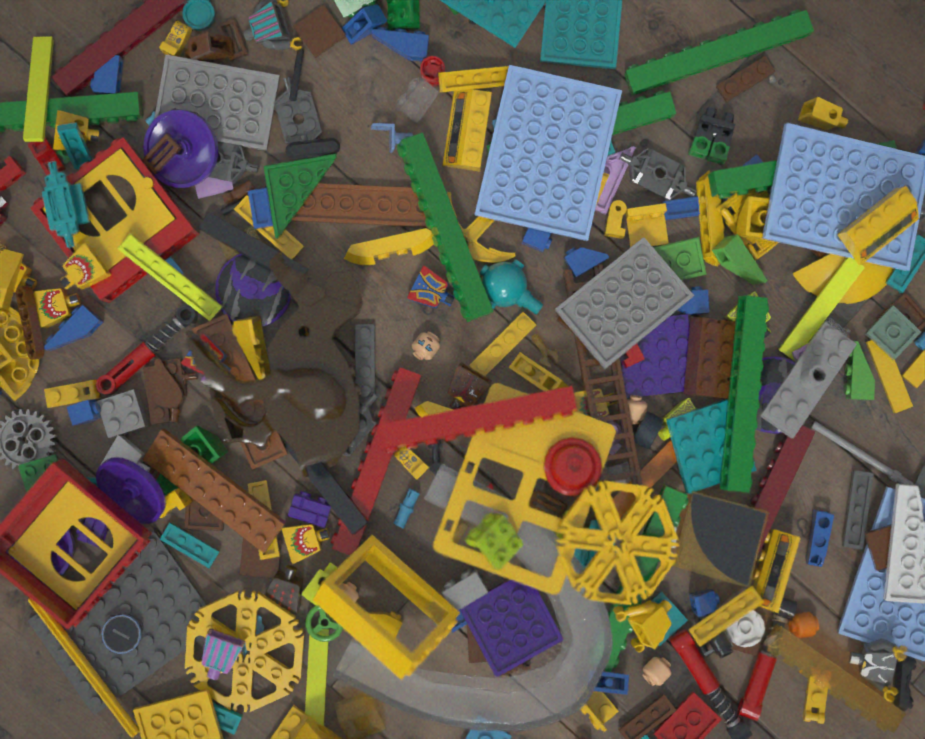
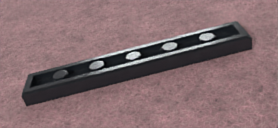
(243, 242)
(334, 495)

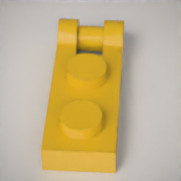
(71, 394)
(816, 698)

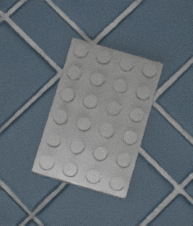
(229, 98)
(624, 303)

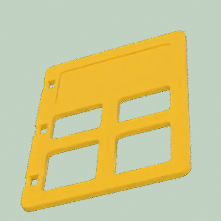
(523, 450)

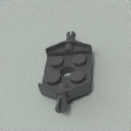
(287, 110)
(232, 163)
(643, 169)
(366, 423)

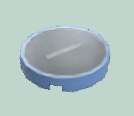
(121, 633)

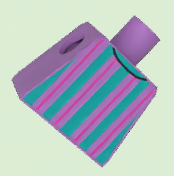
(220, 653)

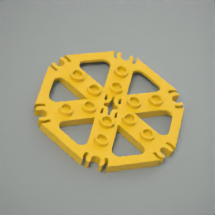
(631, 544)
(260, 645)

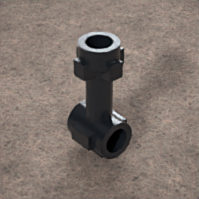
(435, 456)

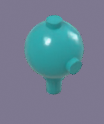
(507, 286)

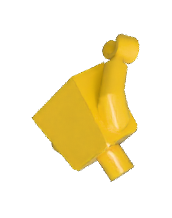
(648, 622)

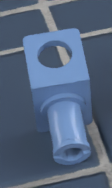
(394, 138)

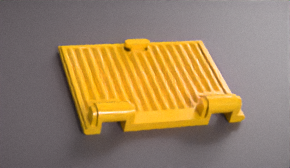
(736, 203)

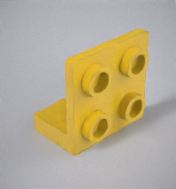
(647, 223)
(599, 709)

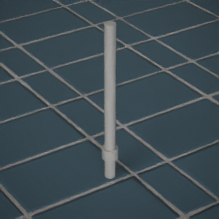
(893, 474)

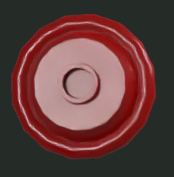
(572, 466)

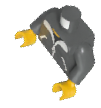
(878, 664)

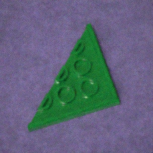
(291, 185)

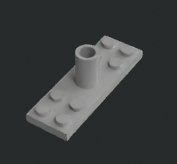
(808, 380)

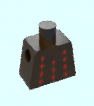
(286, 589)

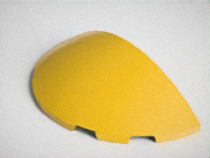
(868, 283)
(15, 366)

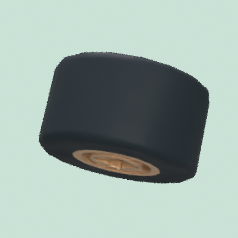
(648, 430)

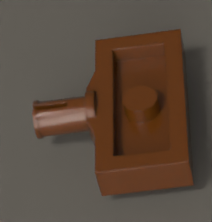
(177, 371)

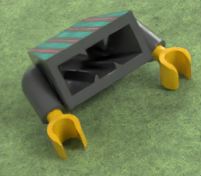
(270, 26)

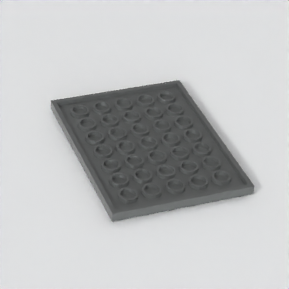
(162, 602)

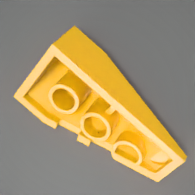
(252, 341)

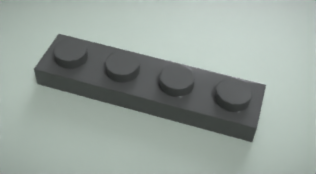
(365, 359)
(857, 509)

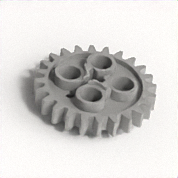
(9, 433)

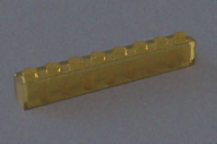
(834, 678)

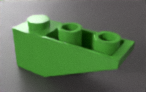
(736, 258)
(860, 380)

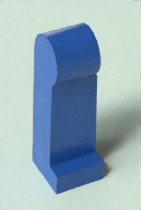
(819, 537)

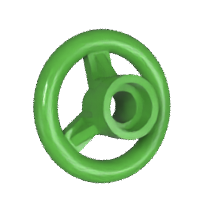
(331, 624)

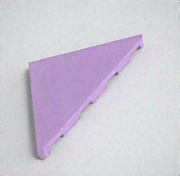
(616, 170)

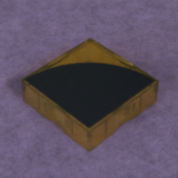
(721, 538)

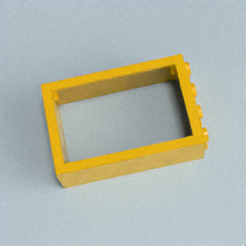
(368, 630)

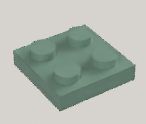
(893, 332)

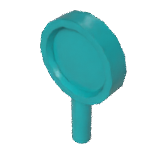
(199, 14)

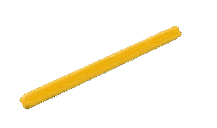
(87, 670)

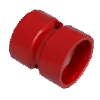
(430, 68)

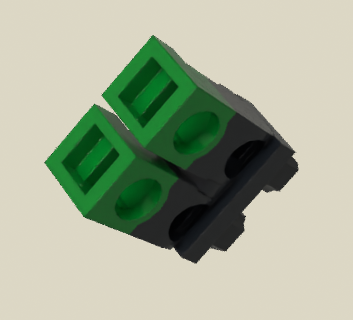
(713, 130)

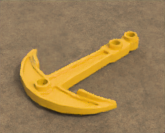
(473, 233)

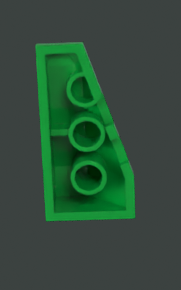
(203, 443)

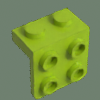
(495, 539)

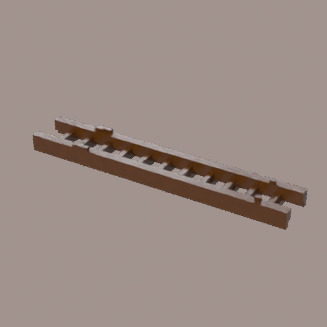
(620, 397)

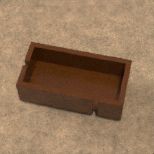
(709, 357)

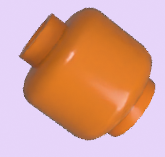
(803, 625)

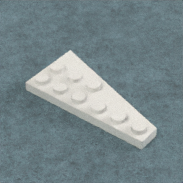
(907, 548)

